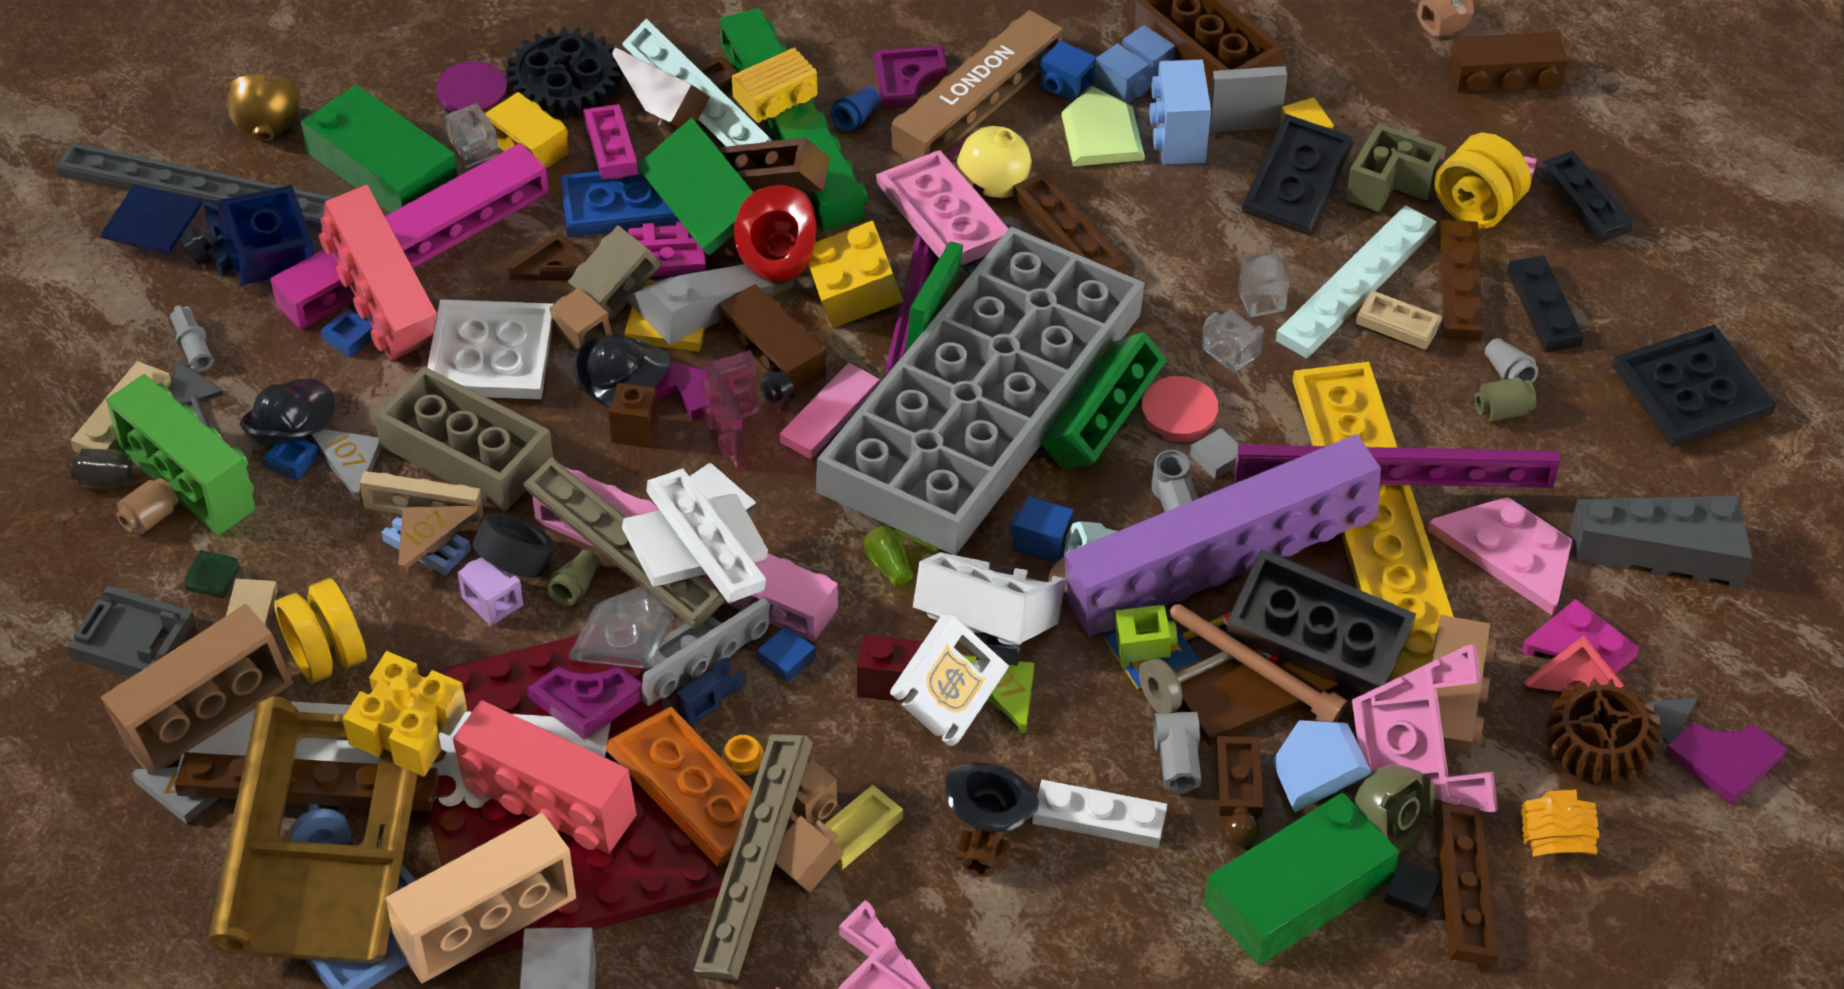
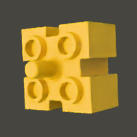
(405, 713)

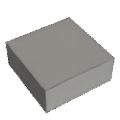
(1215, 453)

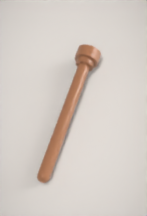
(1324, 705)

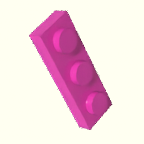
(610, 142)

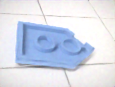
(1318, 762)

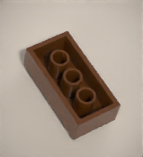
(1210, 33)

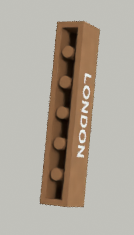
(975, 88)

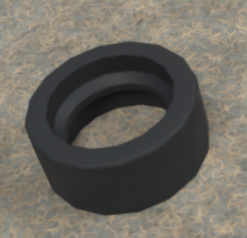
(513, 545)

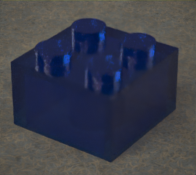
(264, 233)

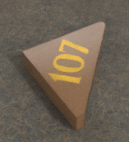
(429, 529)

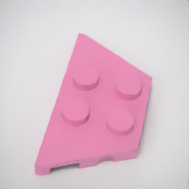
(1510, 547)

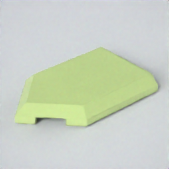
(1101, 129)

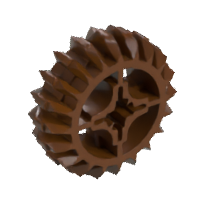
(1600, 737)

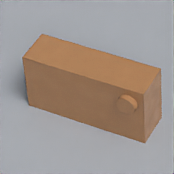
(197, 689)

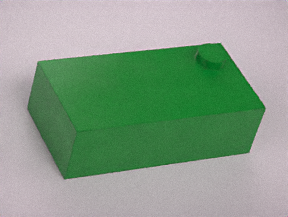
(377, 148)
(1300, 878)

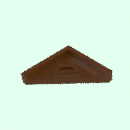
(549, 261)

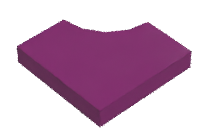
(906, 72)
(586, 700)
(1726, 761)

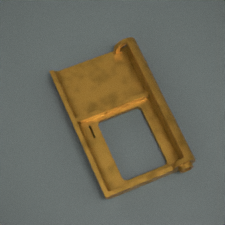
(307, 895)

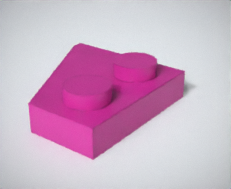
(1571, 625)

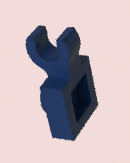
(704, 695)

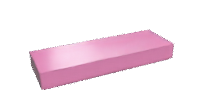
(829, 411)

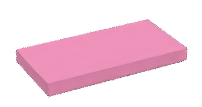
(942, 206)

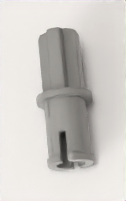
(191, 339)

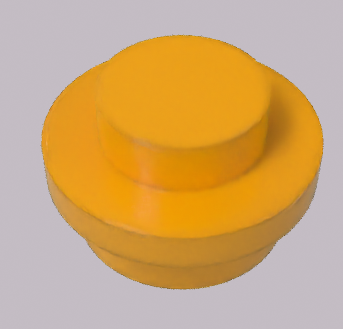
(743, 754)

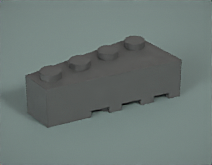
(1665, 535)

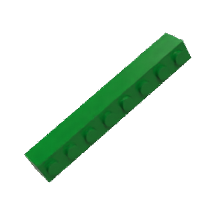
(751, 40)

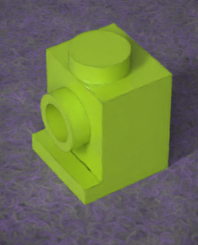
(1144, 634)

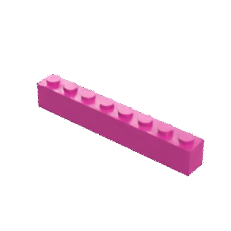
(422, 229)

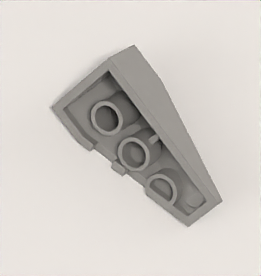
(692, 300)

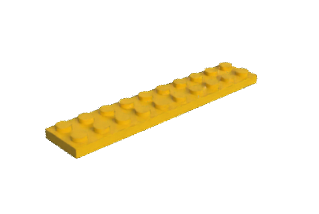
(1392, 551)

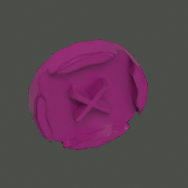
(471, 84)

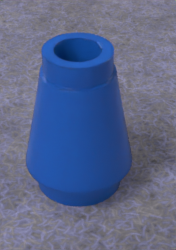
(852, 110)

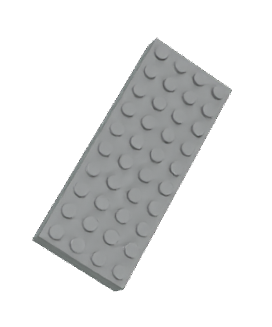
(978, 390)

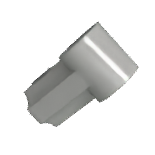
(1172, 480)
(1178, 742)

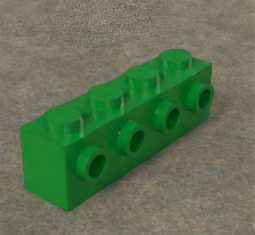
(1103, 402)

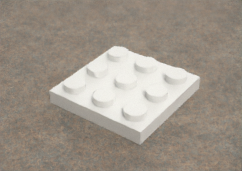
(493, 346)

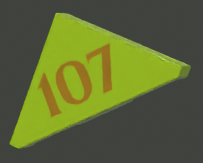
(1013, 692)

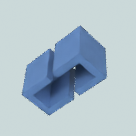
(1128, 73)

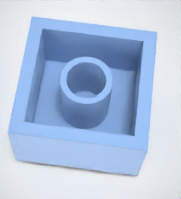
(1180, 112)

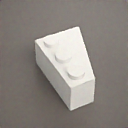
(987, 599)

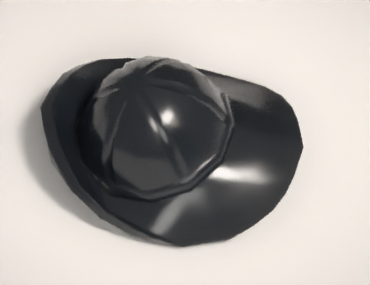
(615, 360)
(289, 412)
(990, 796)

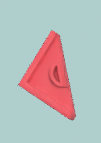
(1574, 664)

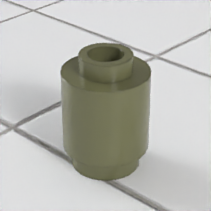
(1505, 399)

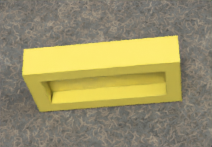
(863, 823)

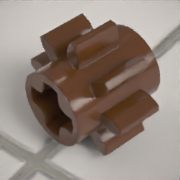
(983, 851)

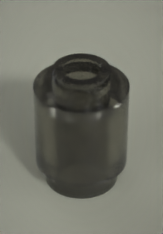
(102, 468)

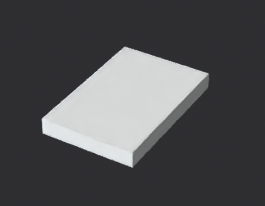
(665, 554)

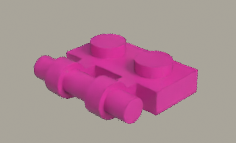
(672, 247)

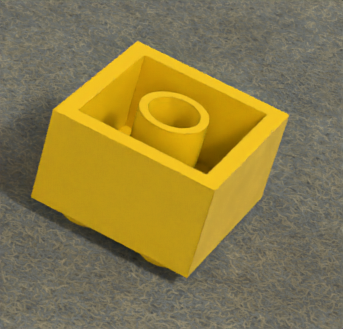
(853, 275)

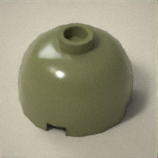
(1395, 802)

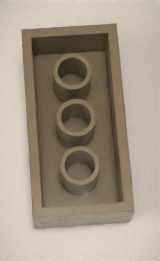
(463, 437)

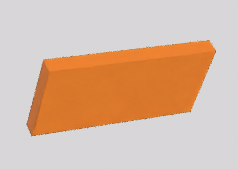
(685, 780)

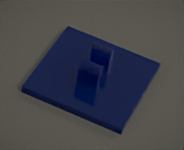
(151, 219)

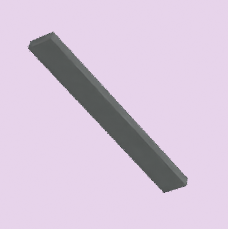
(125, 170)

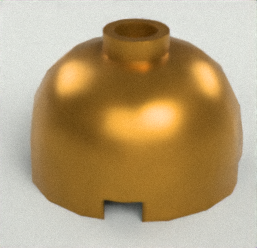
(263, 106)

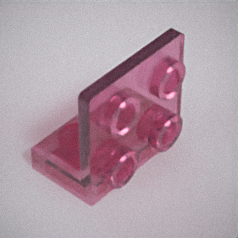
(730, 398)

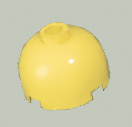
(995, 160)

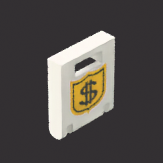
(945, 683)

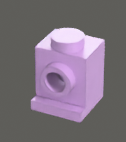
(490, 590)

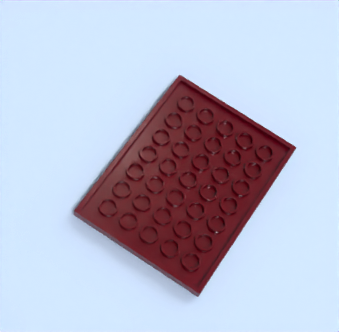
(648, 868)

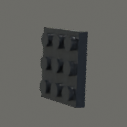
(1693, 385)

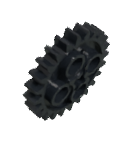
(564, 71)

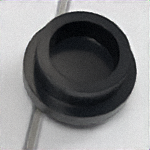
(195, 244)
(777, 388)

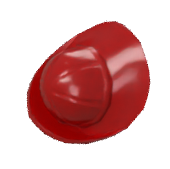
(776, 233)

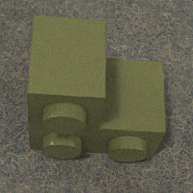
(1391, 162)

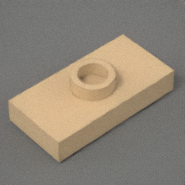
(1399, 320)

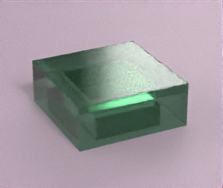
(212, 574)

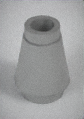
(1510, 361)

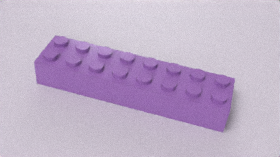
(1223, 533)

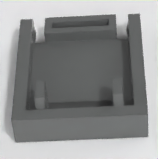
(125, 635)

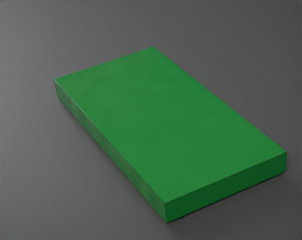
(697, 184)

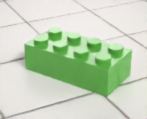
(179, 448)

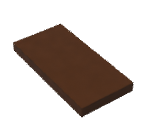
(1238, 698)

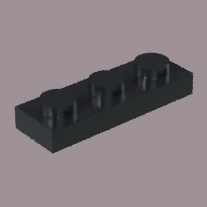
(1587, 196)
(1545, 303)

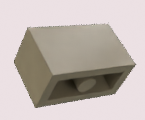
(615, 270)

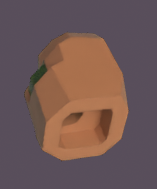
(1444, 16)

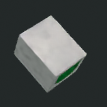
(558, 959)

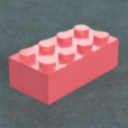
(377, 273)
(545, 774)

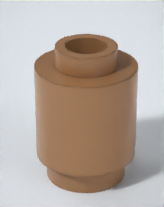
(147, 506)

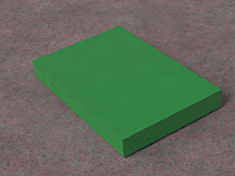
(935, 292)

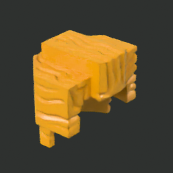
(1560, 824)

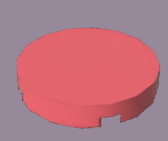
(1179, 409)

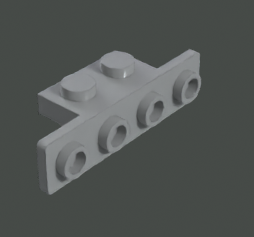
(690, 652)

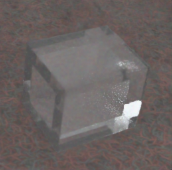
(1263, 285)

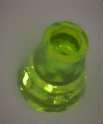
(887, 553)

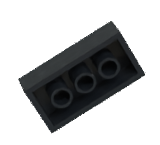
(1320, 623)

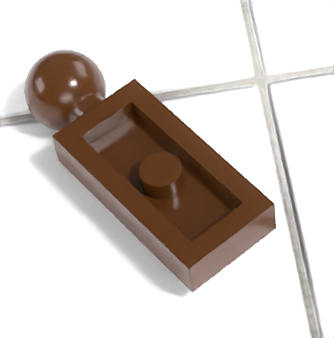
(1240, 787)

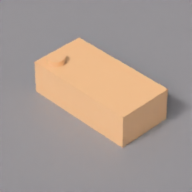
(481, 897)

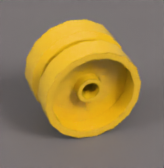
(1482, 180)
(320, 630)

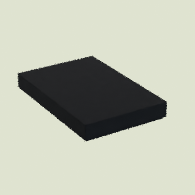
(1298, 174)

